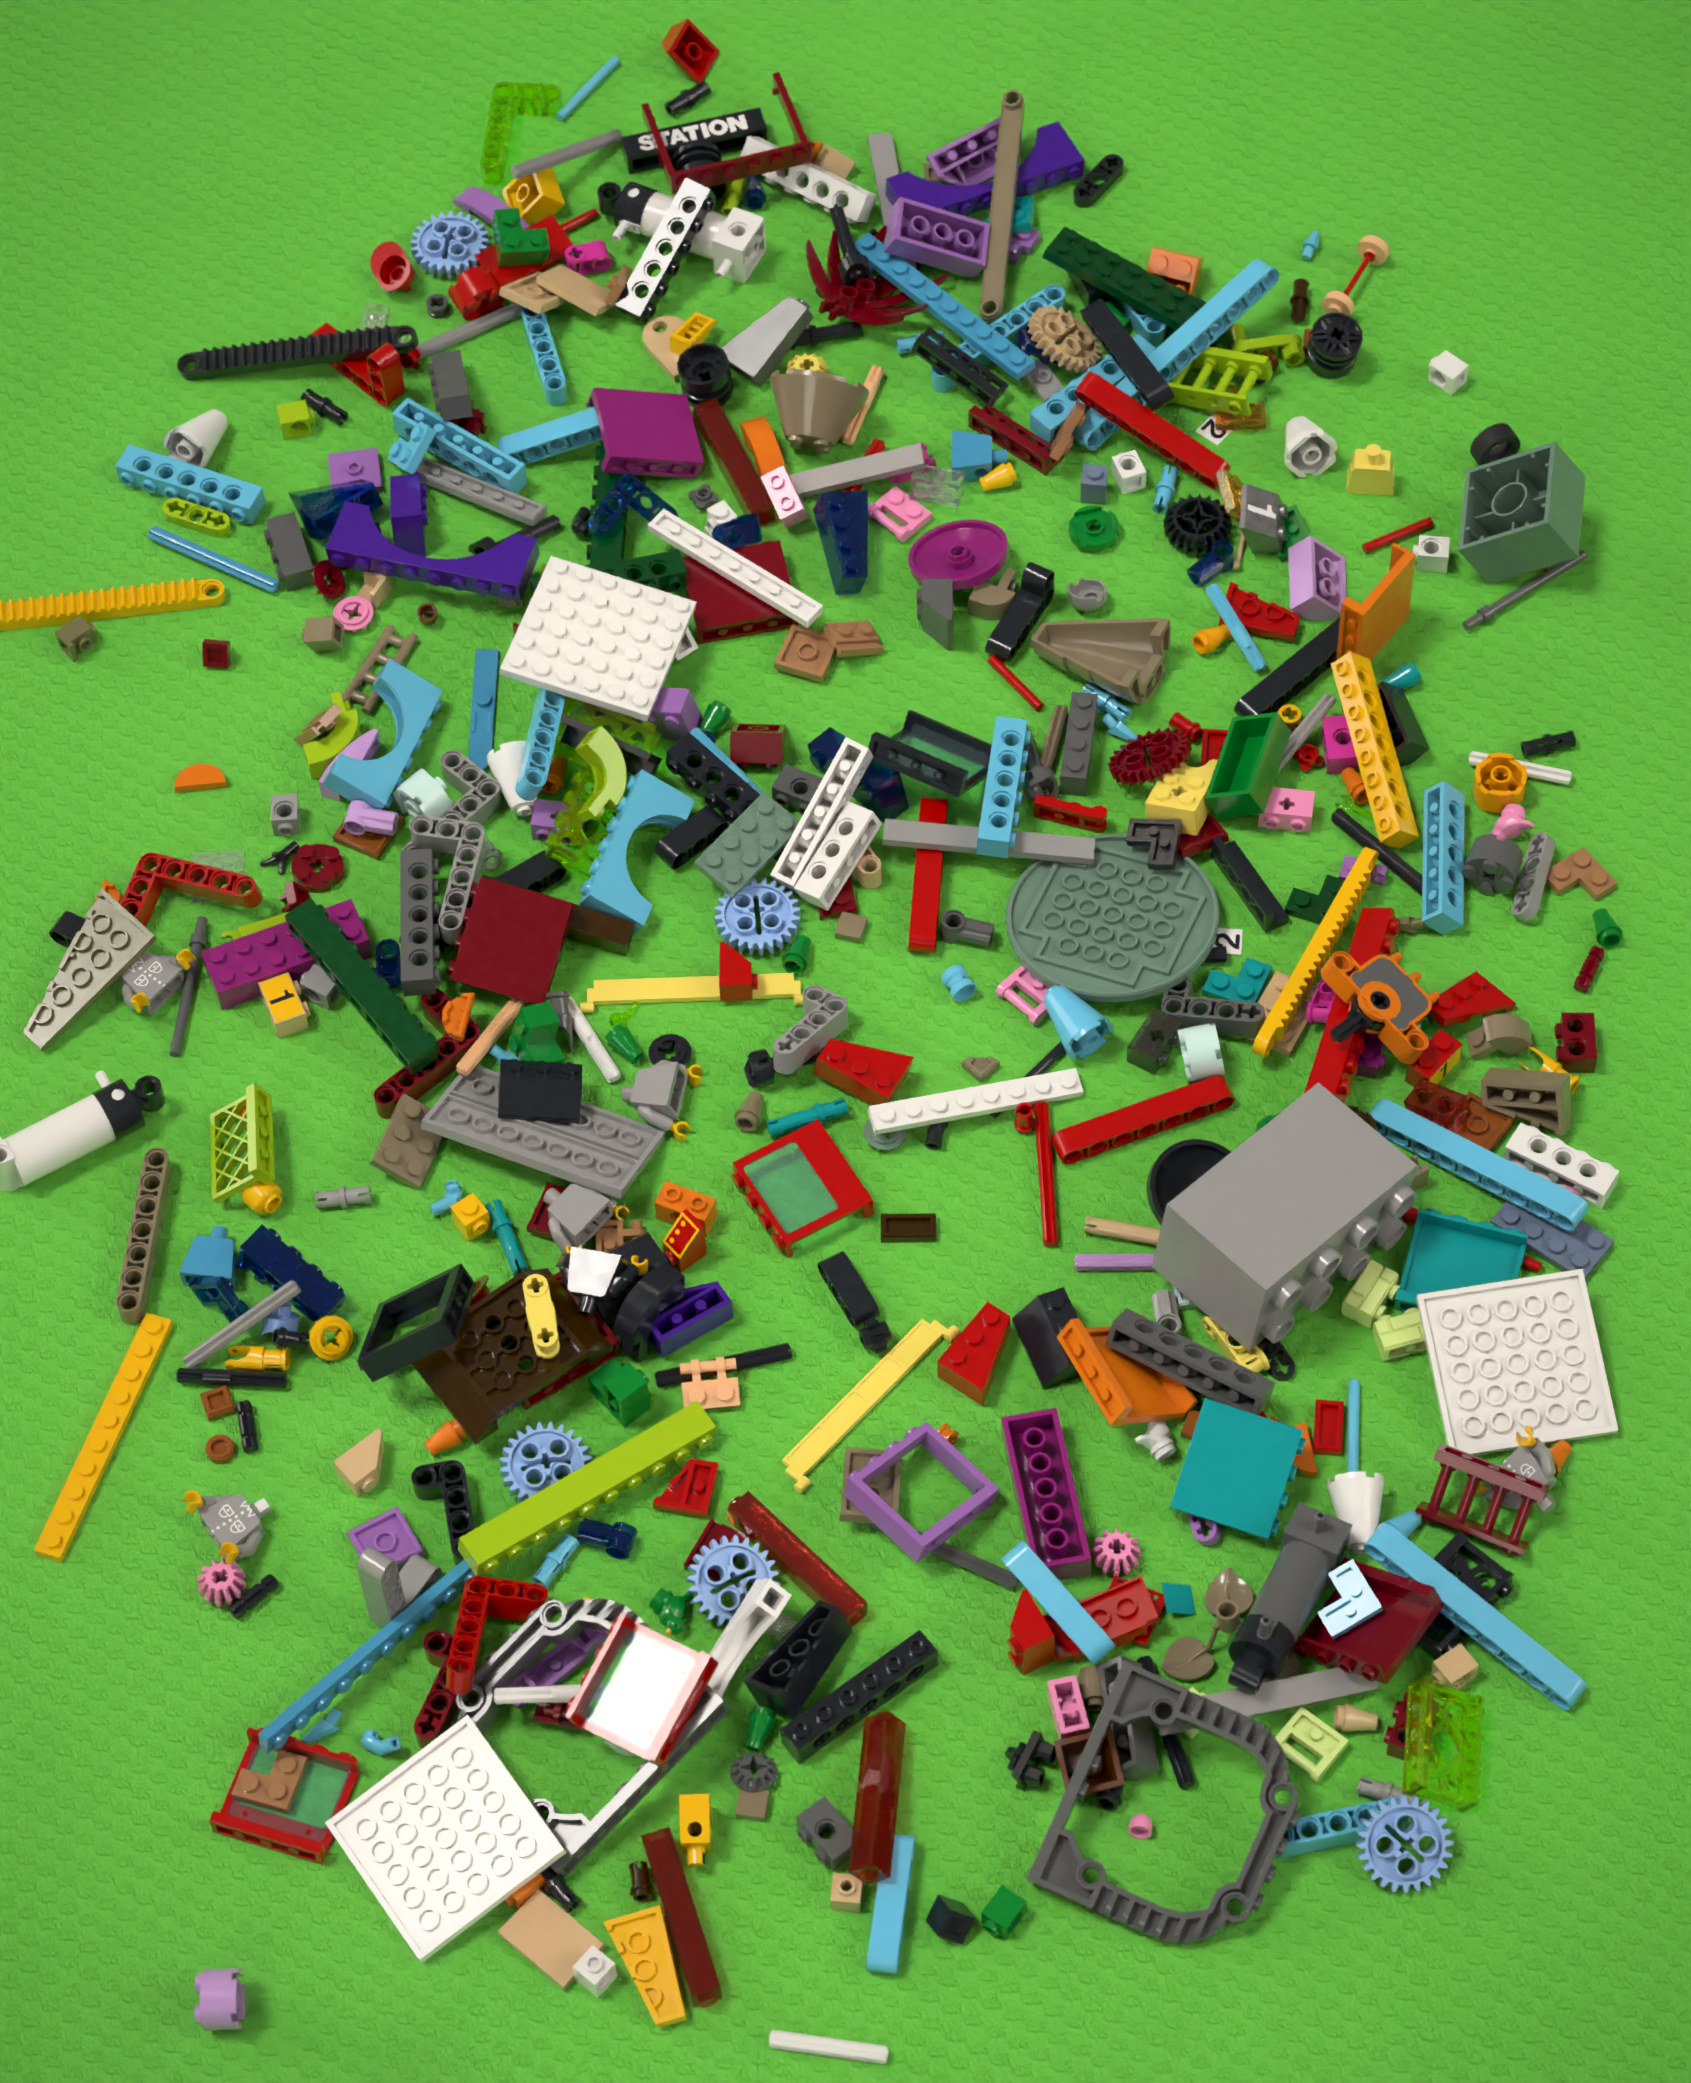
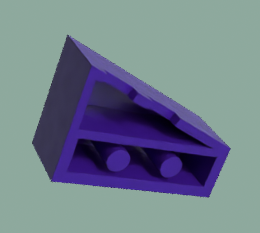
(409, 513)
(689, 1318)

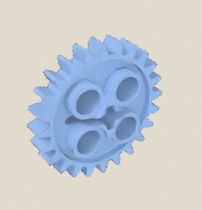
(435, 238)
(782, 914)
(540, 1443)
(720, 1559)
(1421, 1824)

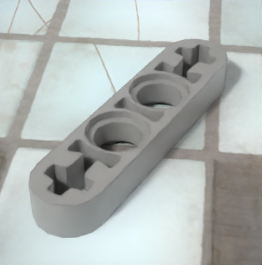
(1538, 854)

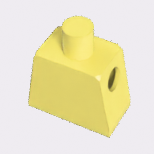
(1371, 472)

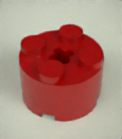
(476, 293)

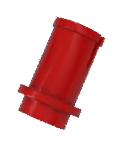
(1192, 729)
(1024, 1118)

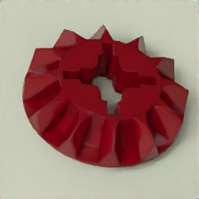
(333, 575)

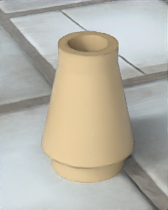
(1351, 1718)

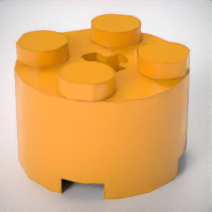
(1499, 782)

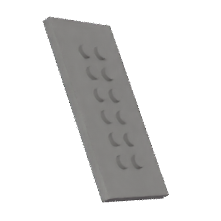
(598, 1153)

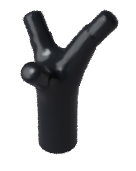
(281, 856)

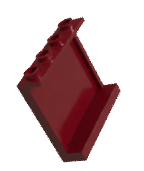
(728, 610)
(511, 941)
(1383, 1641)

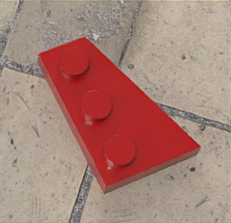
(1260, 616)

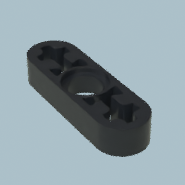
(1097, 190)

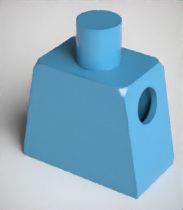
(974, 454)
(211, 1257)

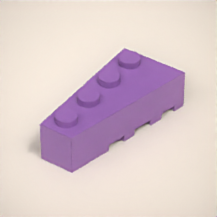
(673, 713)

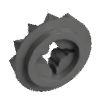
(742, 1775)

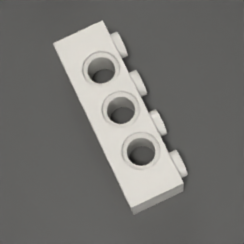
(849, 849)
(1545, 1164)

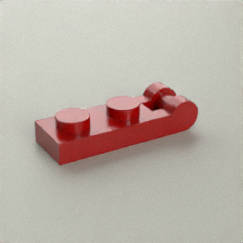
(1070, 813)

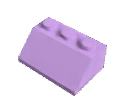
(1316, 580)

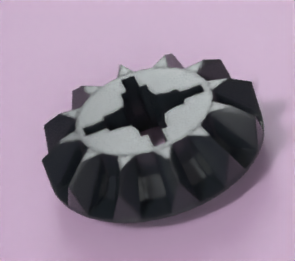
(666, 1043)

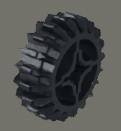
(1182, 520)

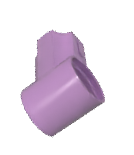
(363, 818)

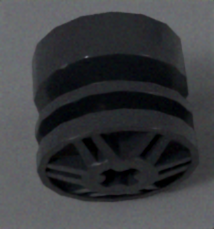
(699, 154)
(1333, 345)
(705, 374)

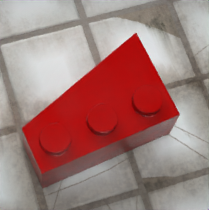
(863, 1070)
(975, 1353)

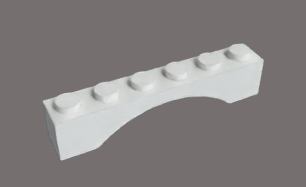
(749, 1622)

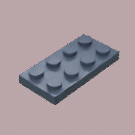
(1561, 1248)

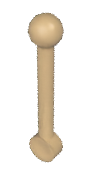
(1239, 552)

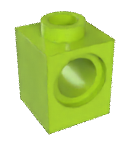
(295, 419)

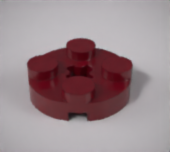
(313, 855)

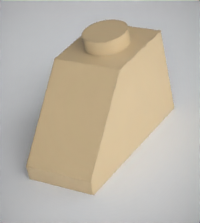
(362, 1464)

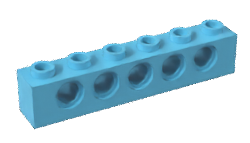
(1050, 416)
(462, 448)
(190, 483)
(1001, 787)
(1443, 858)

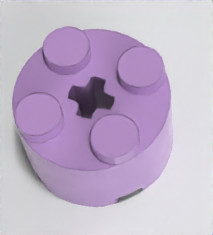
(220, 1999)

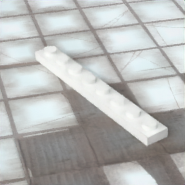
(735, 568)
(974, 1101)

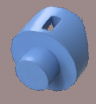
(281, 1318)

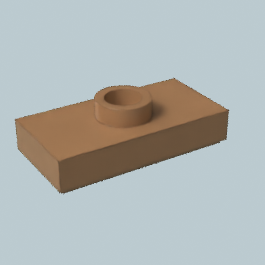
(617, 285)

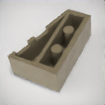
(1530, 1095)

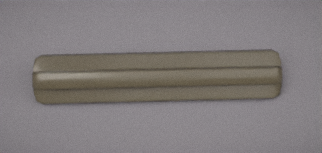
(1053, 736)

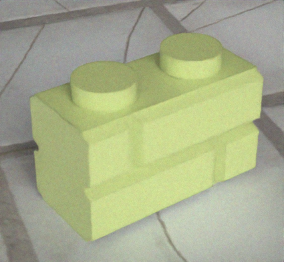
(1370, 1294)
(1399, 1334)

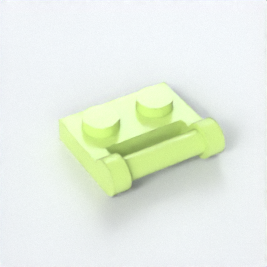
(1316, 1738)

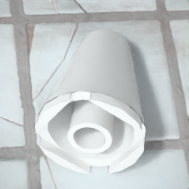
(197, 438)
(505, 768)
(1358, 1502)

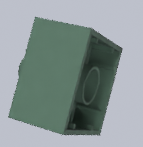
(1522, 513)

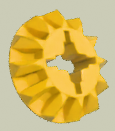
(343, 1337)

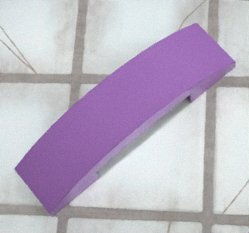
(481, 203)
(560, 1661)

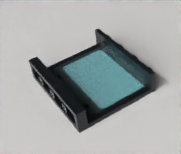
(933, 754)

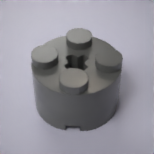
(1493, 864)

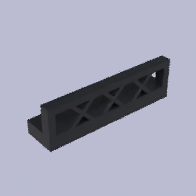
(957, 370)
(634, 757)
(1248, 885)

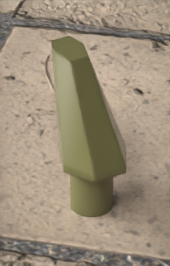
(1411, 924)

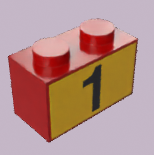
(1436, 1060)

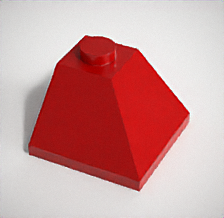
(690, 49)

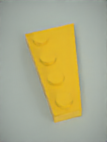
(649, 1958)

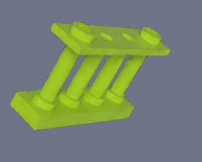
(1227, 362)

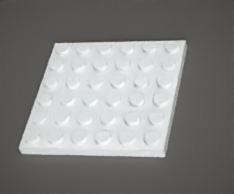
(598, 638)
(1516, 1360)
(445, 1838)

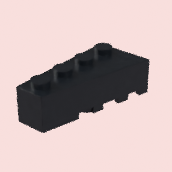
(799, 1660)

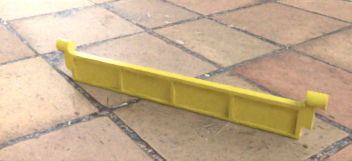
(683, 990)
(863, 1399)

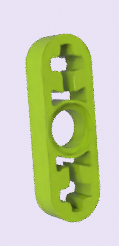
(204, 525)

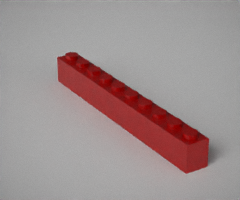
(1338, 1061)

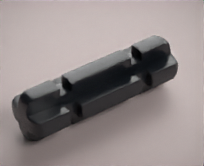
(247, 1426)
(253, 1596)

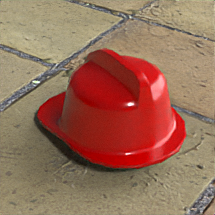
(392, 267)

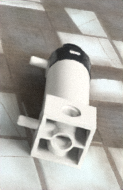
(731, 241)

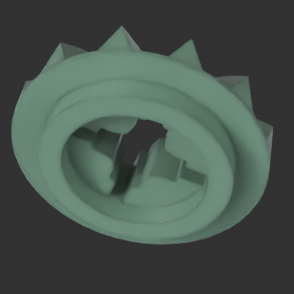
(879, 1142)

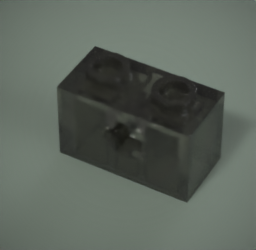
(1154, 1041)

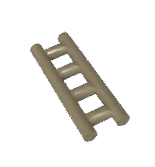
(374, 656)

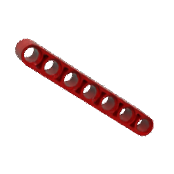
(1151, 429)
(927, 882)
(1142, 1119)

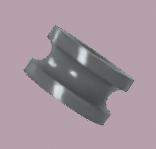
(438, 300)

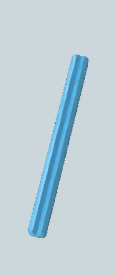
(214, 559)

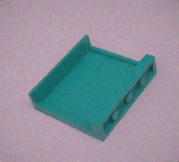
(1457, 1254)
(1237, 1469)

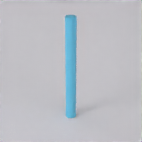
(587, 88)
(1353, 1426)

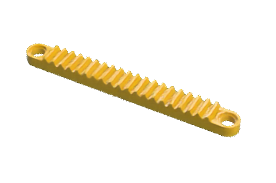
(110, 603)
(1316, 953)

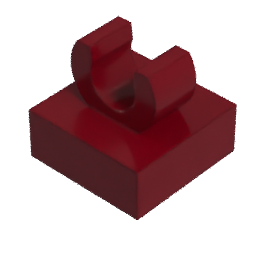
(216, 653)
(294, 896)

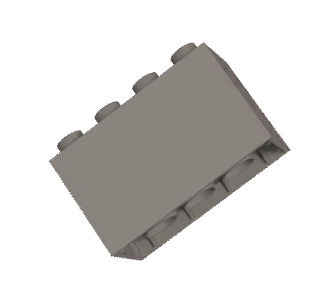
(1285, 1218)

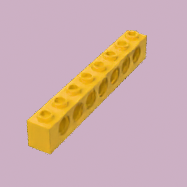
(1375, 750)

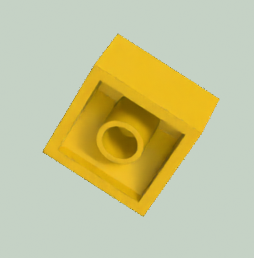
(534, 195)

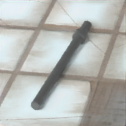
(1487, 612)
(197, 944)

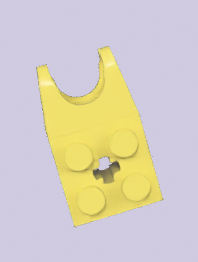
(1182, 796)

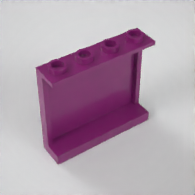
(647, 433)

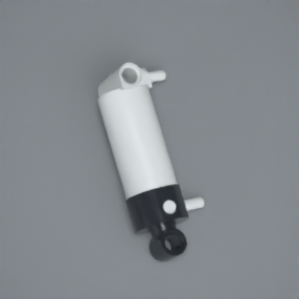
(77, 1129)

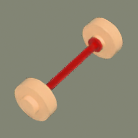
(1372, 251)

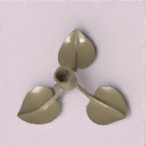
(1225, 1599)

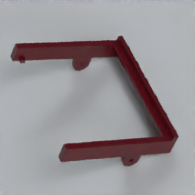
(739, 167)

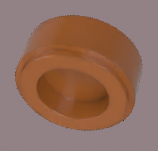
(220, 1449)

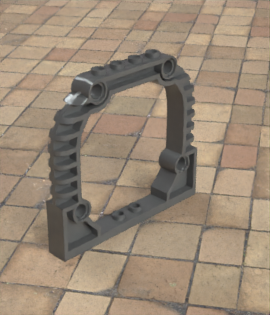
(1134, 1699)
(576, 1831)

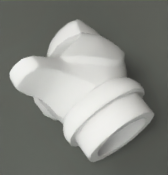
(1157, 1440)

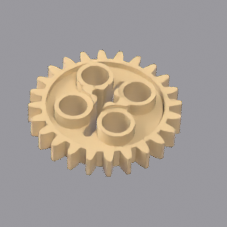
(1052, 326)

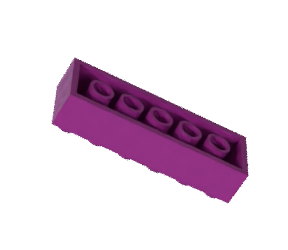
(244, 962)
(1046, 1492)

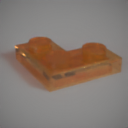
(1229, 421)

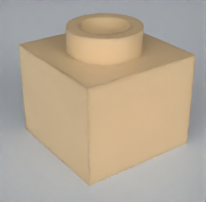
(846, 1900)

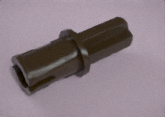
(1299, 300)

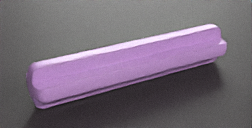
(1086, 1262)

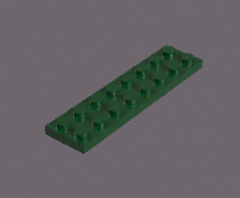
(1123, 279)

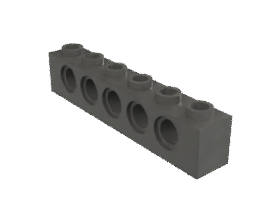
(419, 905)
(1189, 1363)

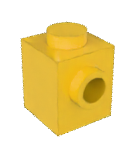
(470, 1217)

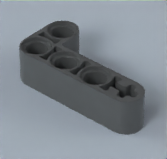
(1229, 1016)

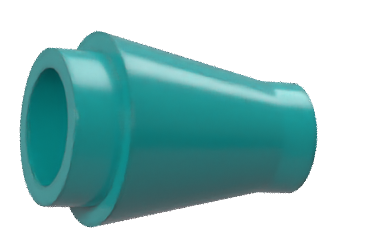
(1405, 676)

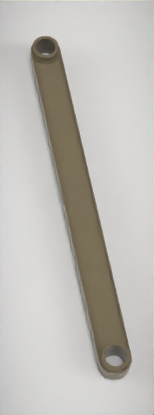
(1002, 206)

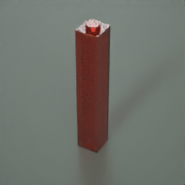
(733, 461)
(795, 1557)
(877, 1798)
(681, 1918)

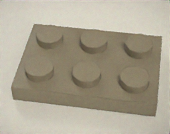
(405, 1147)
(884, 1485)

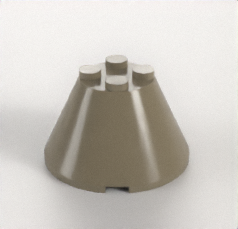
(815, 407)

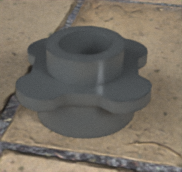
(703, 502)

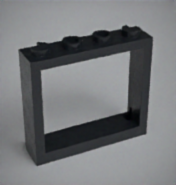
(449, 1291)

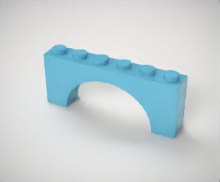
(411, 705)
(643, 804)

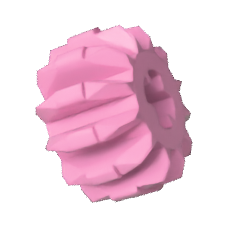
(1126, 1546)
(221, 1582)

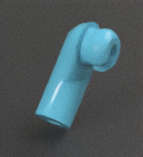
(452, 1196)
(380, 1747)

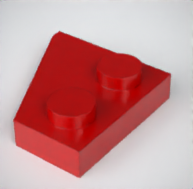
(690, 1490)

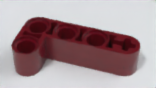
(438, 1693)

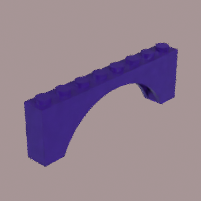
(1048, 165)
(495, 572)

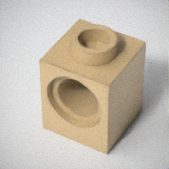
(1455, 1668)

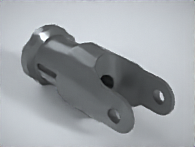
(559, 1003)

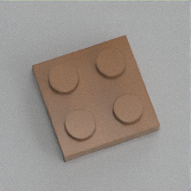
(805, 654)

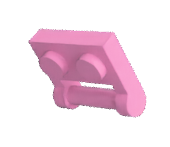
(905, 511)
(1030, 986)

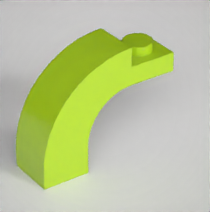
(323, 751)
(609, 772)

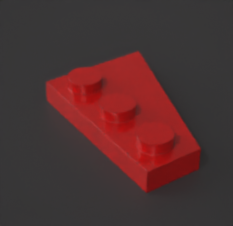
(1468, 999)

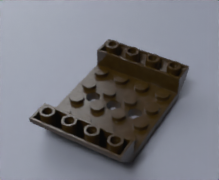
(482, 1379)

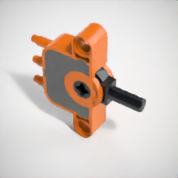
(1381, 1002)

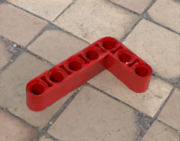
(376, 375)
(185, 882)
(481, 1599)

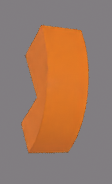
(762, 442)

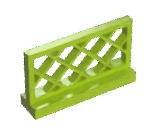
(258, 1139)

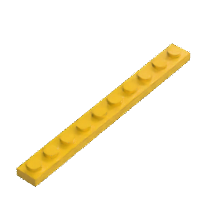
(103, 1438)

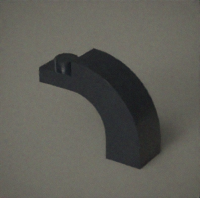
(643, 1305)

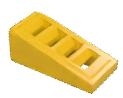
(691, 334)

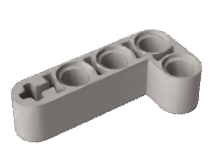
(823, 1019)

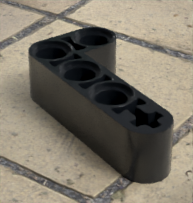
(1023, 613)
(450, 1491)

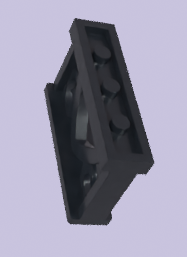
(1451, 1559)

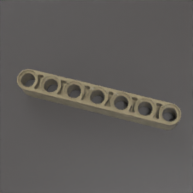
(146, 1246)

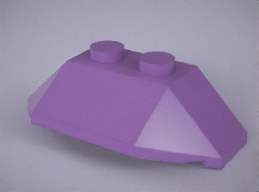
(968, 158)

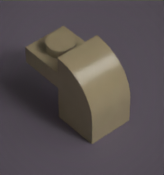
(993, 601)
(1501, 1033)

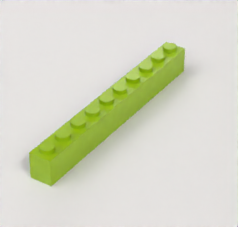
(586, 1489)

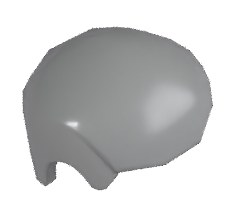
(1087, 594)

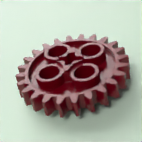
(1134, 761)

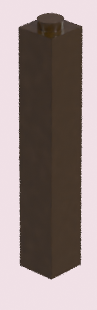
(595, 927)

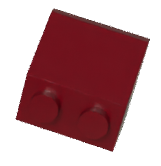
(757, 744)

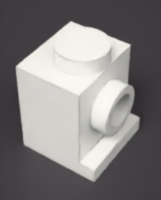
(718, 514)

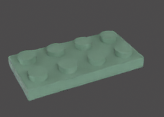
(747, 845)

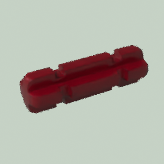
(1589, 969)

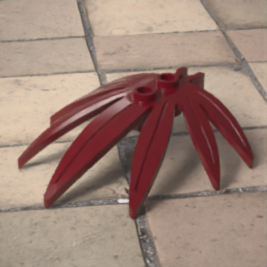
(862, 301)

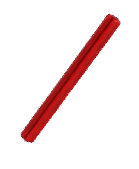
(1045, 1172)

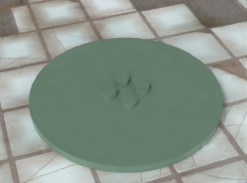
(1112, 924)

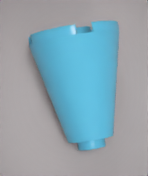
(1076, 1022)

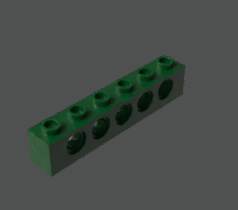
(660, 571)

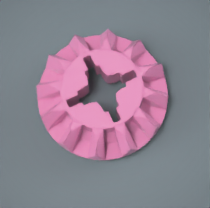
(350, 606)

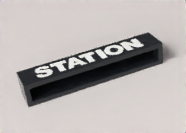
(725, 131)

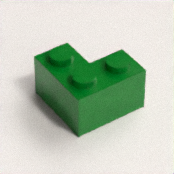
(516, 245)
(535, 1034)
(621, 1390)

